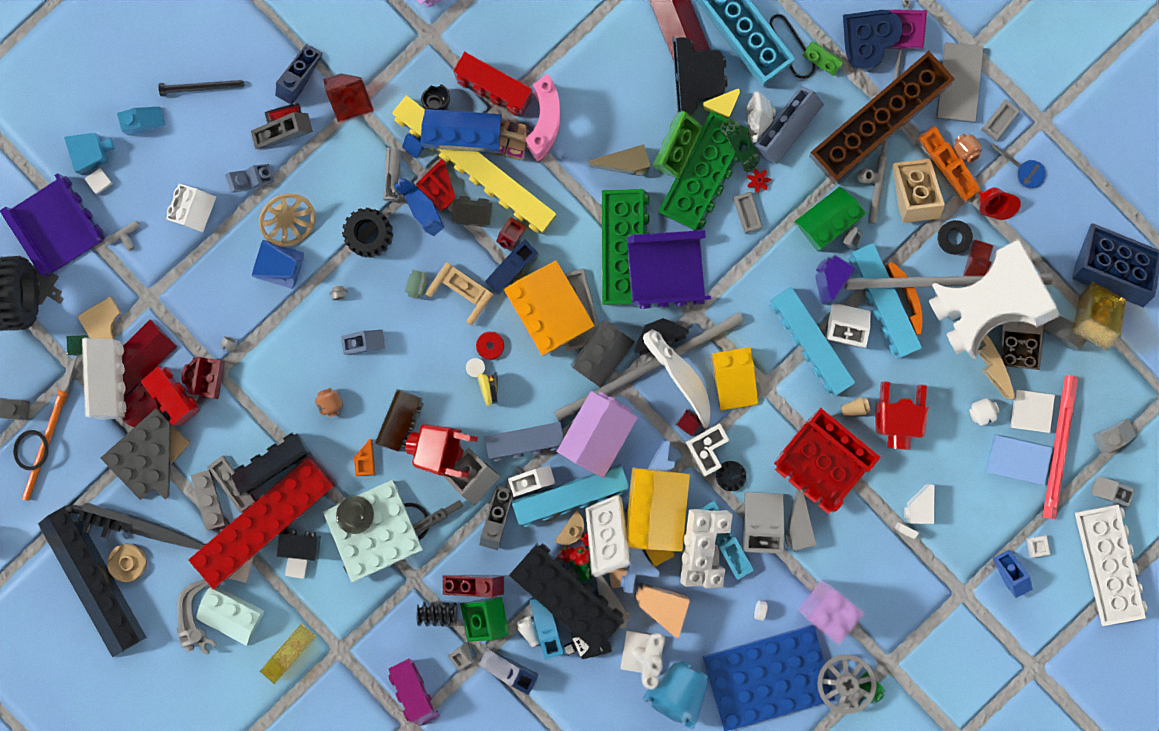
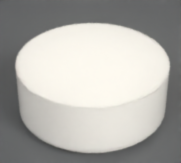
(475, 366)
(760, 610)

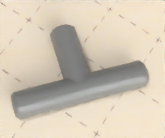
(123, 235)

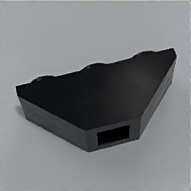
(668, 331)

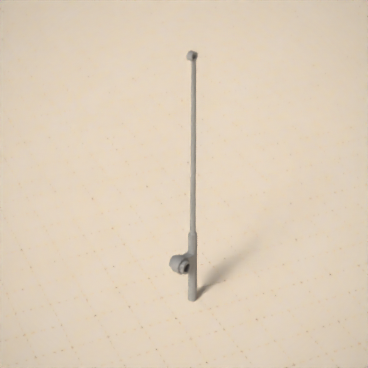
(867, 175)

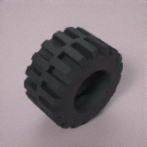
(353, 224)

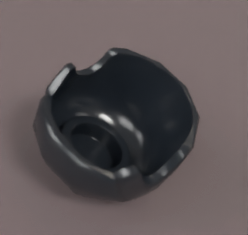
(435, 98)

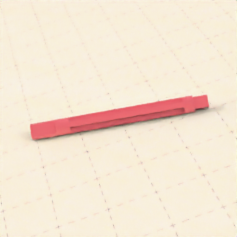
(1060, 447)

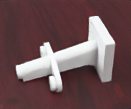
(643, 654)

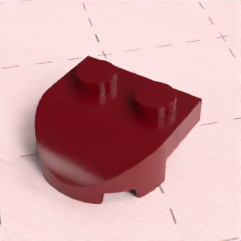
(203, 377)
(139, 406)

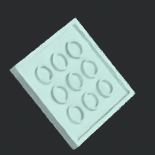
(386, 540)

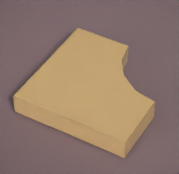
(100, 319)

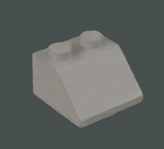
(480, 477)

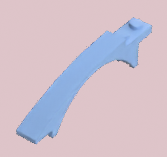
(638, 561)

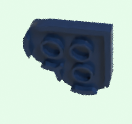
(869, 35)

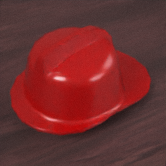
(998, 204)

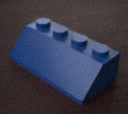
(461, 131)

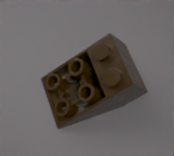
(1022, 345)

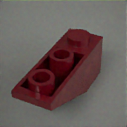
(473, 585)

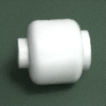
(984, 411)

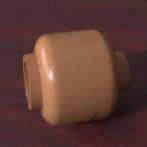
(967, 148)
(328, 402)

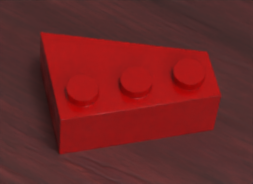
(170, 395)

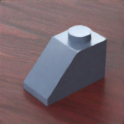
(363, 341)

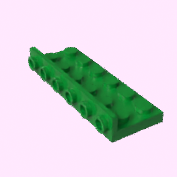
(703, 176)
(622, 215)

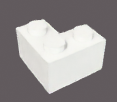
(702, 448)

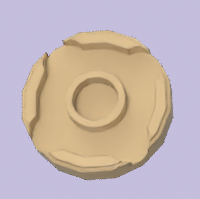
(126, 562)

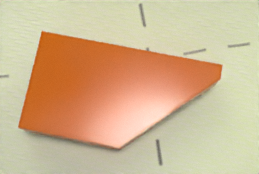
(364, 460)

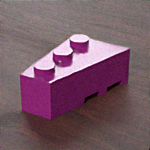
(412, 693)

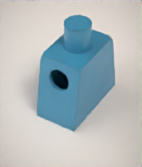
(88, 151)

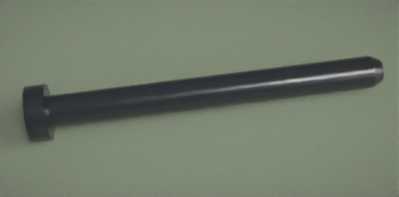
(164, 89)

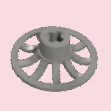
(846, 684)

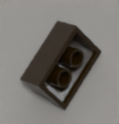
(399, 420)

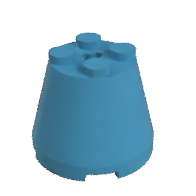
(679, 694)

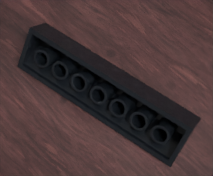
(91, 580)

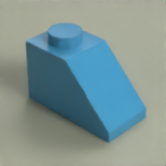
(140, 119)

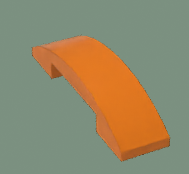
(911, 296)

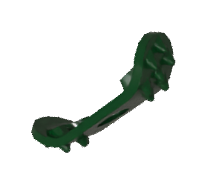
(735, 133)

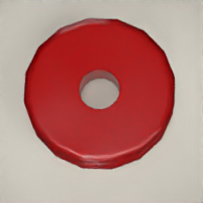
(496, 351)

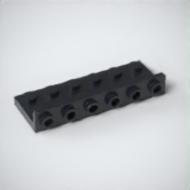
(567, 596)

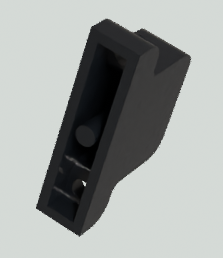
(697, 74)

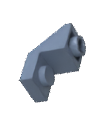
(249, 179)

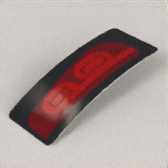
(280, 112)

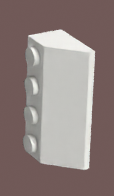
(103, 378)

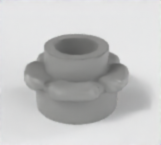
(338, 293)

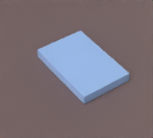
(1019, 459)

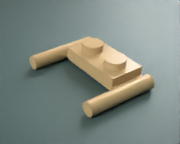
(464, 286)

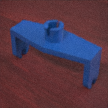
(421, 207)

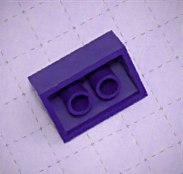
(831, 277)

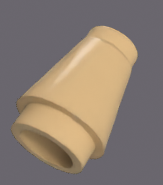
(856, 407)

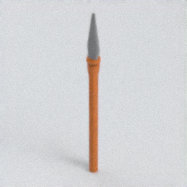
(59, 402)

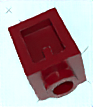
(510, 234)

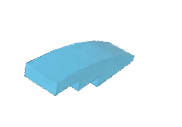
(731, 549)

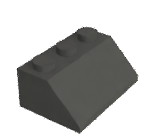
(602, 353)

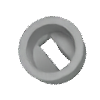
(228, 343)

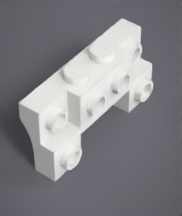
(700, 547)

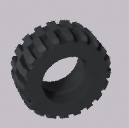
(17, 293)

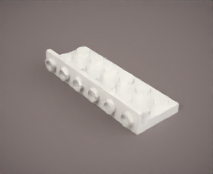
(1111, 564)

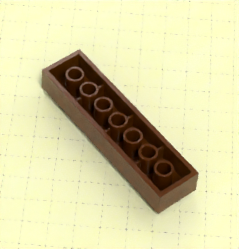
(881, 117)

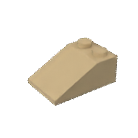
(917, 191)

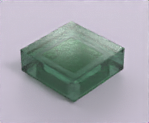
(75, 344)

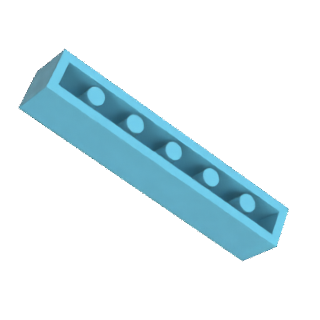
(885, 303)
(812, 341)
(569, 495)

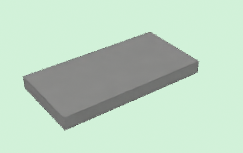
(961, 98)
(580, 285)

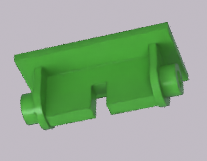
(823, 59)

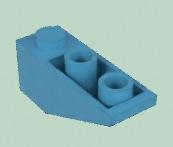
(546, 630)

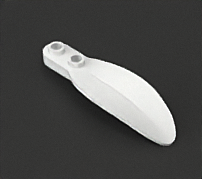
(682, 374)

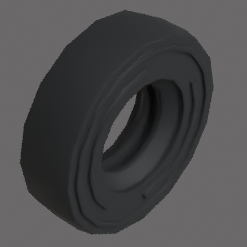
(965, 231)

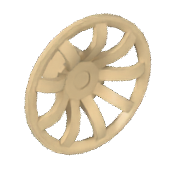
(284, 217)

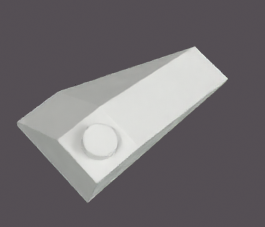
(759, 116)

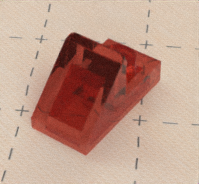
(978, 259)

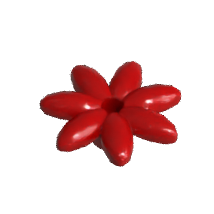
(754, 182)

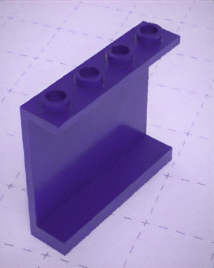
(53, 226)
(666, 269)

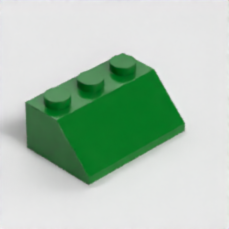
(830, 218)

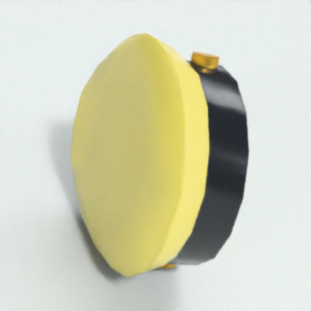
(488, 387)

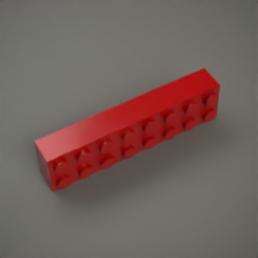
(261, 523)

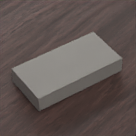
(1000, 120)
(747, 212)

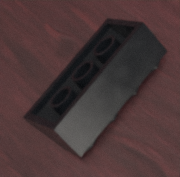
(270, 464)

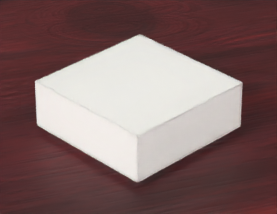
(98, 181)
(906, 530)
(1038, 546)
(296, 568)

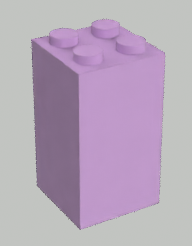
(597, 433)
(830, 611)

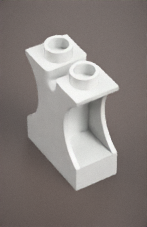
(1004, 295)

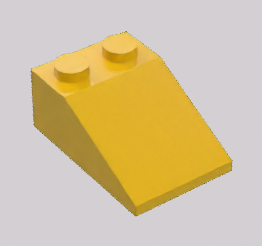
(734, 378)

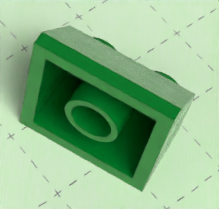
(484, 619)

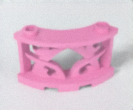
(548, 125)

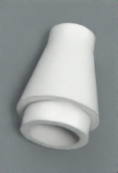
(528, 629)

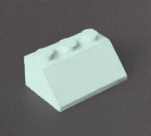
(229, 614)

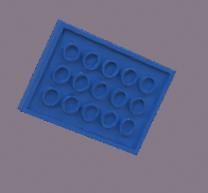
(767, 677)

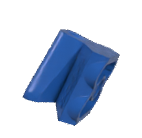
(277, 264)

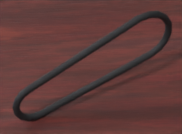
(802, 45)

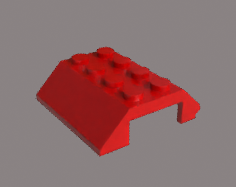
(825, 460)

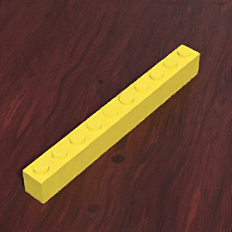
(482, 172)

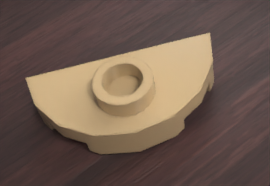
(572, 531)

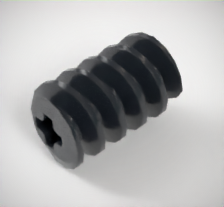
(436, 614)

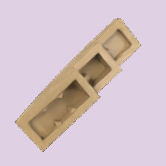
(996, 369)

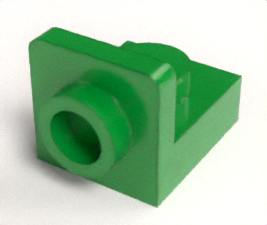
(867, 687)

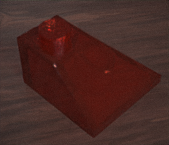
(347, 96)

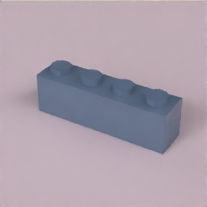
(789, 124)
(524, 440)

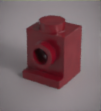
(688, 422)

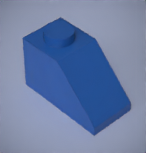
(1013, 574)

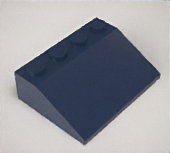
(1118, 265)

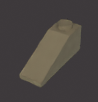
(627, 161)

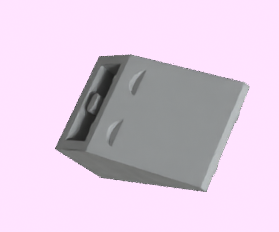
(763, 523)

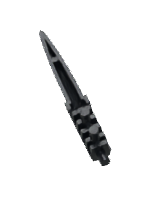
(116, 520)

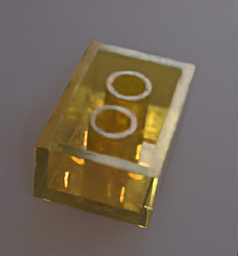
(1099, 316)

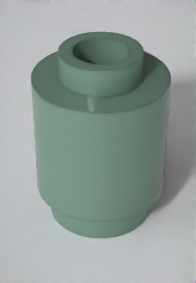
(416, 284)

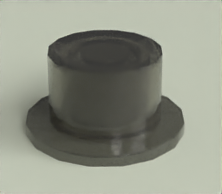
(355, 514)

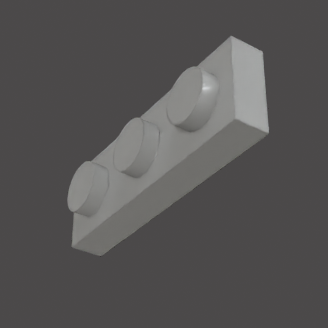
(208, 500)

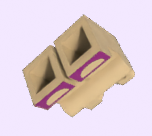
(516, 140)

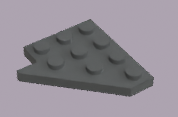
(144, 456)

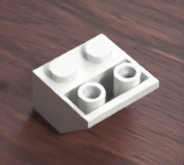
(190, 207)
(848, 326)

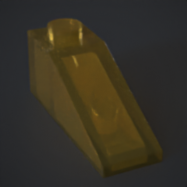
(287, 654)

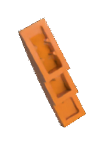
(949, 164)

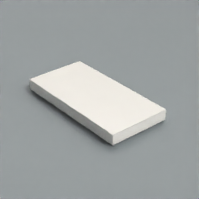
(607, 536)

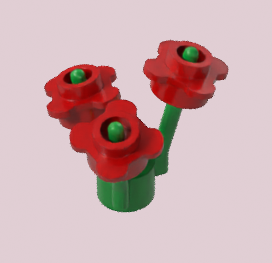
(580, 556)

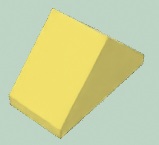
(722, 104)

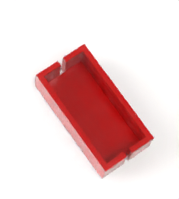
(493, 84)

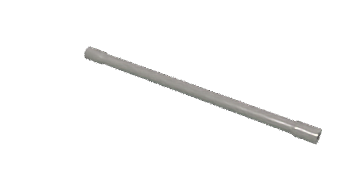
(861, 283)
(727, 324)

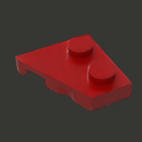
(437, 186)

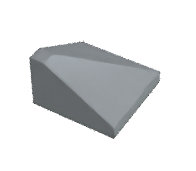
(461, 656)

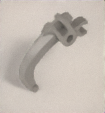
(186, 628)

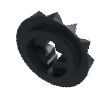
(736, 468)

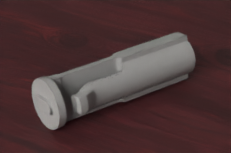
(392, 172)

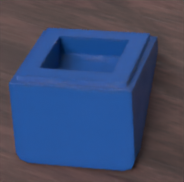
(412, 146)

